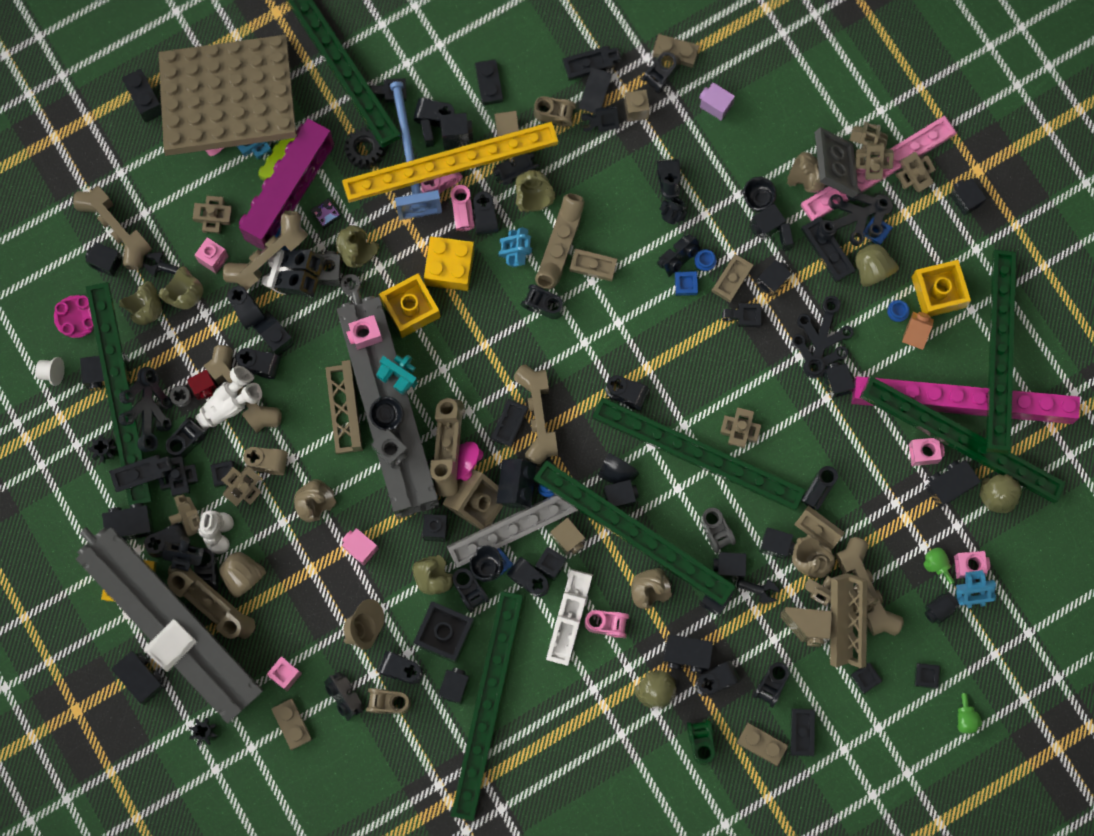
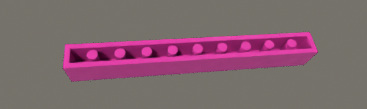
(975, 400)

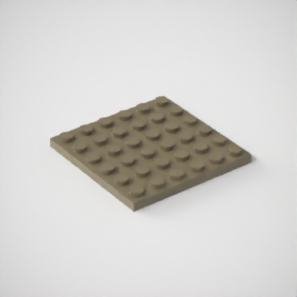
(226, 95)

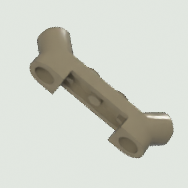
(99, 202)
(560, 241)
(248, 273)
(537, 384)
(257, 416)
(445, 462)
(852, 561)
(226, 617)

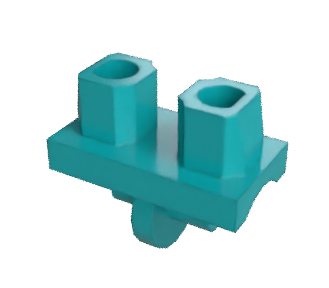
(389, 368)

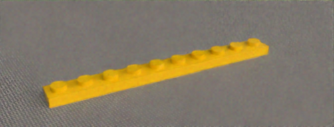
(449, 162)

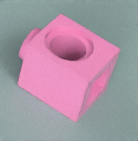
(211, 255)
(366, 323)
(917, 455)
(359, 546)
(961, 563)
(284, 674)

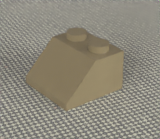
(475, 500)
(808, 624)

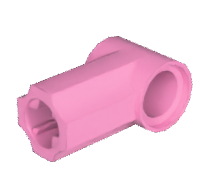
(462, 209)

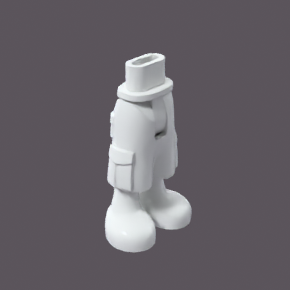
(226, 402)
(210, 528)

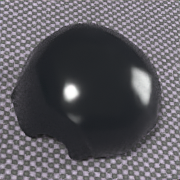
(759, 193)
(386, 413)
(486, 563)

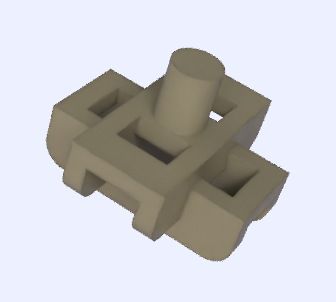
(865, 135)
(874, 163)
(916, 174)
(210, 214)
(741, 426)
(241, 486)
(187, 515)
(823, 589)

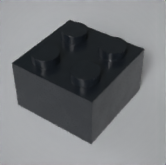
(443, 632)

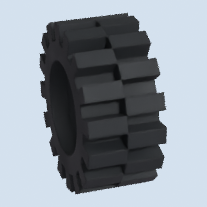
(361, 160)

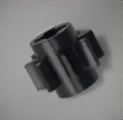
(673, 210)
(107, 453)
(209, 734)

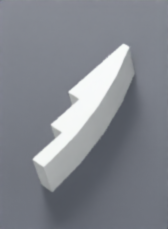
(569, 617)

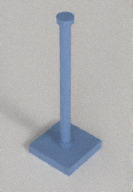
(418, 203)

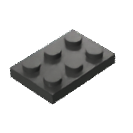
(836, 162)

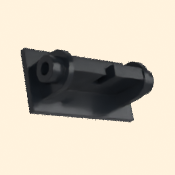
(508, 172)
(686, 248)
(346, 704)

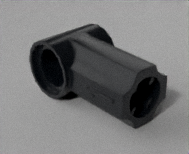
(819, 489)

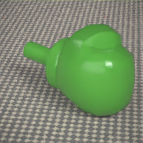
(937, 561)
(968, 719)

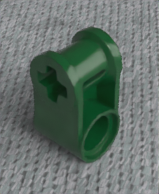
(701, 739)

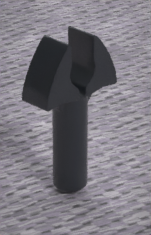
(162, 266)
(757, 589)

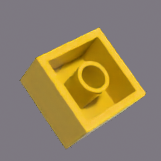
(449, 263)
(941, 288)
(410, 305)

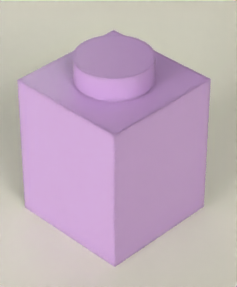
(716, 101)

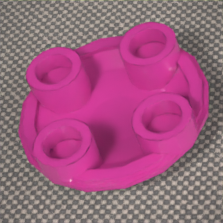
(73, 316)
(468, 457)

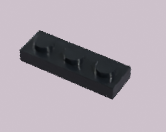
(828, 252)

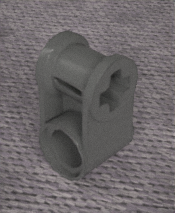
(717, 531)

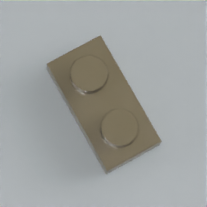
(684, 50)
(593, 265)
(732, 278)
(816, 525)
(291, 724)
(762, 744)

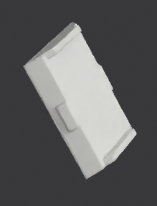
(170, 645)

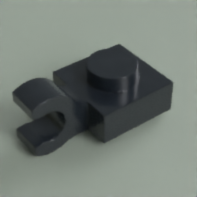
(385, 90)
(747, 315)

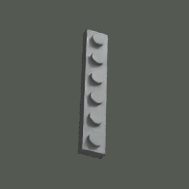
(510, 528)

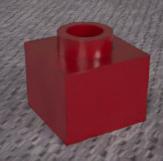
(202, 385)

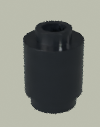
(941, 608)

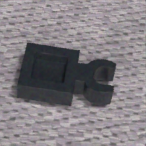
(605, 119)

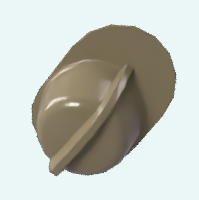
(364, 624)

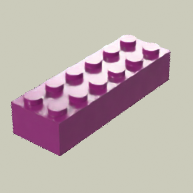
(288, 183)

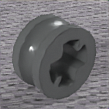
(355, 279)
(179, 389)

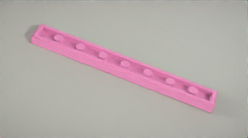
(920, 142)

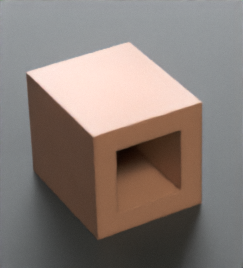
(918, 330)

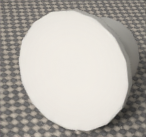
(50, 370)

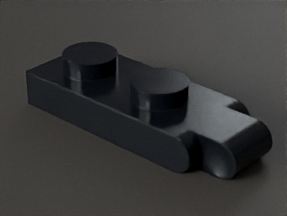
(600, 58)
(140, 472)

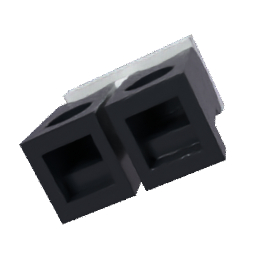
(294, 272)

